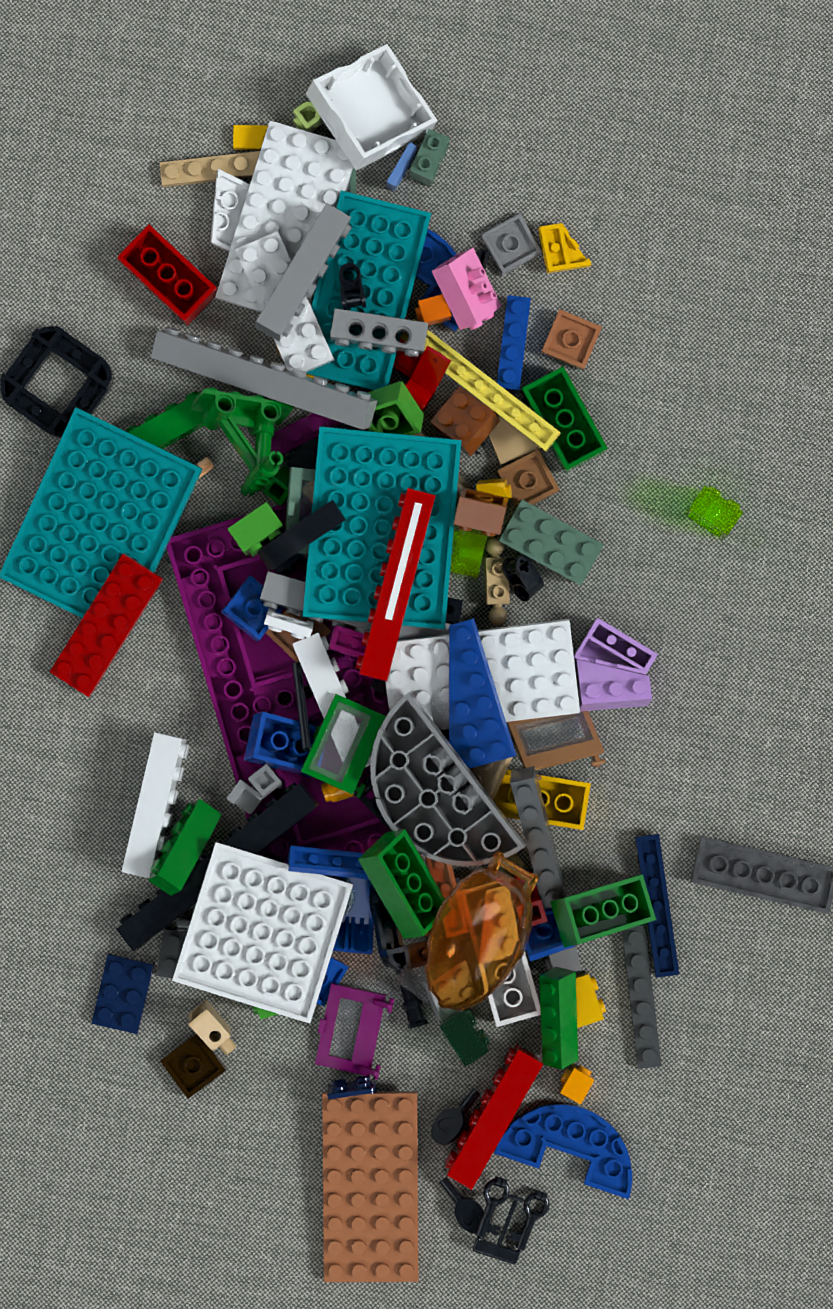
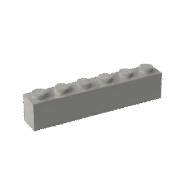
(302, 273)

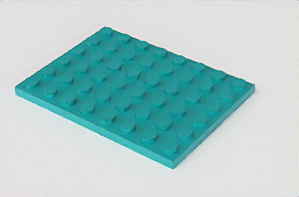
(365, 480)
(95, 502)

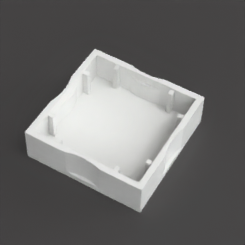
(371, 107)

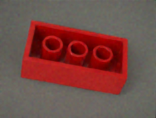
(167, 275)

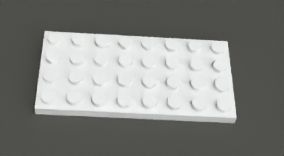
(286, 195)
(527, 663)

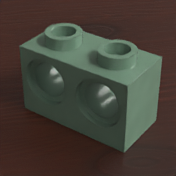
(429, 157)

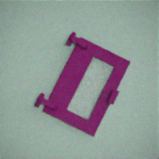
(351, 1029)

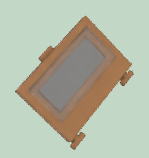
(556, 740)

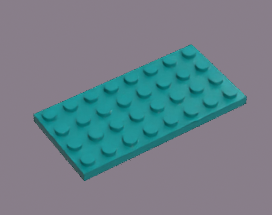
(387, 250)

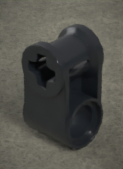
(351, 289)
(524, 579)

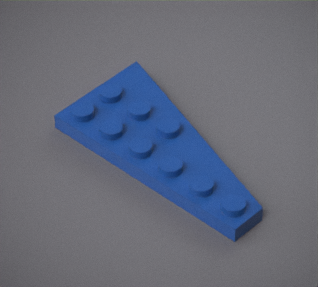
(475, 713)

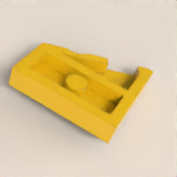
(560, 250)

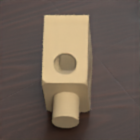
(205, 1020)

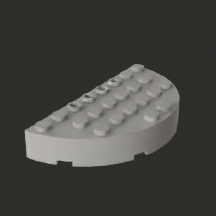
(433, 793)

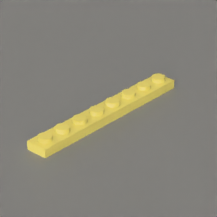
(493, 395)

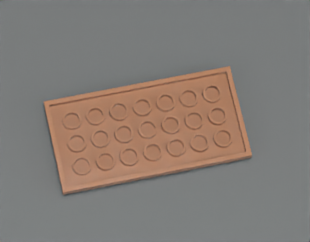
(370, 1187)

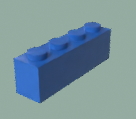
(513, 343)

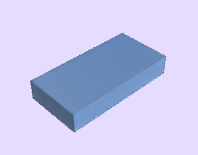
(402, 167)

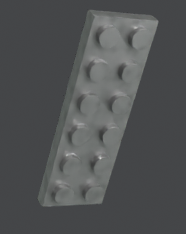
(763, 875)

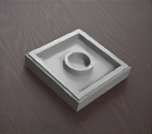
(511, 244)

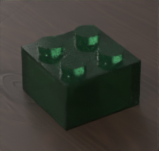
(464, 1036)

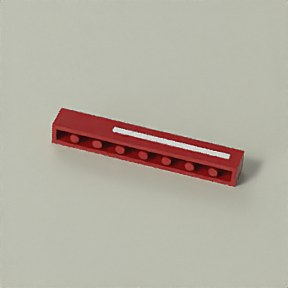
(396, 584)

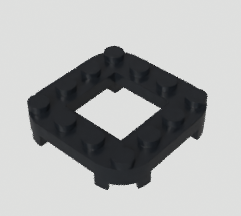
(30, 361)
(390, 941)

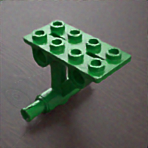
(259, 417)

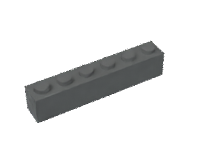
(538, 835)

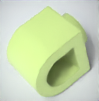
(306, 117)

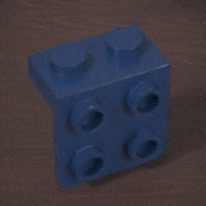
(361, 1086)

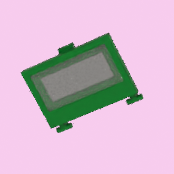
(343, 745)

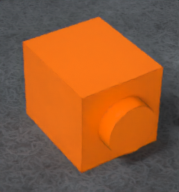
(433, 310)

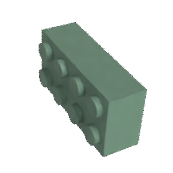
(550, 542)

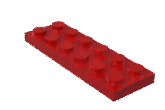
(106, 625)

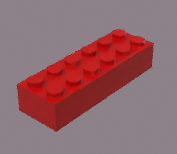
(494, 1116)

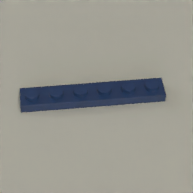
(661, 929)

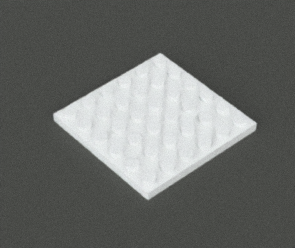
(262, 933)

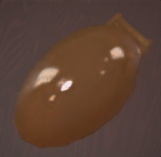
(479, 934)

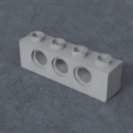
(345, 319)

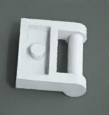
(279, 622)

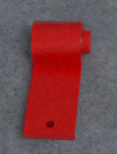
(427, 376)

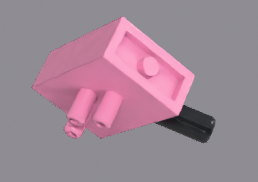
(467, 288)

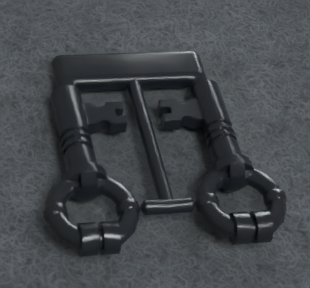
(496, 1250)

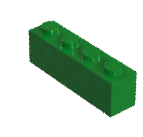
(170, 425)
(184, 847)
(558, 1017)

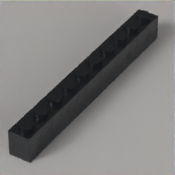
(253, 838)

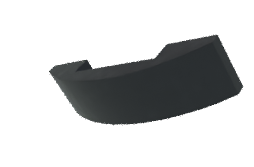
(301, 535)

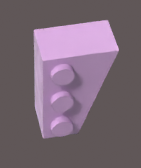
(614, 649)
(610, 687)

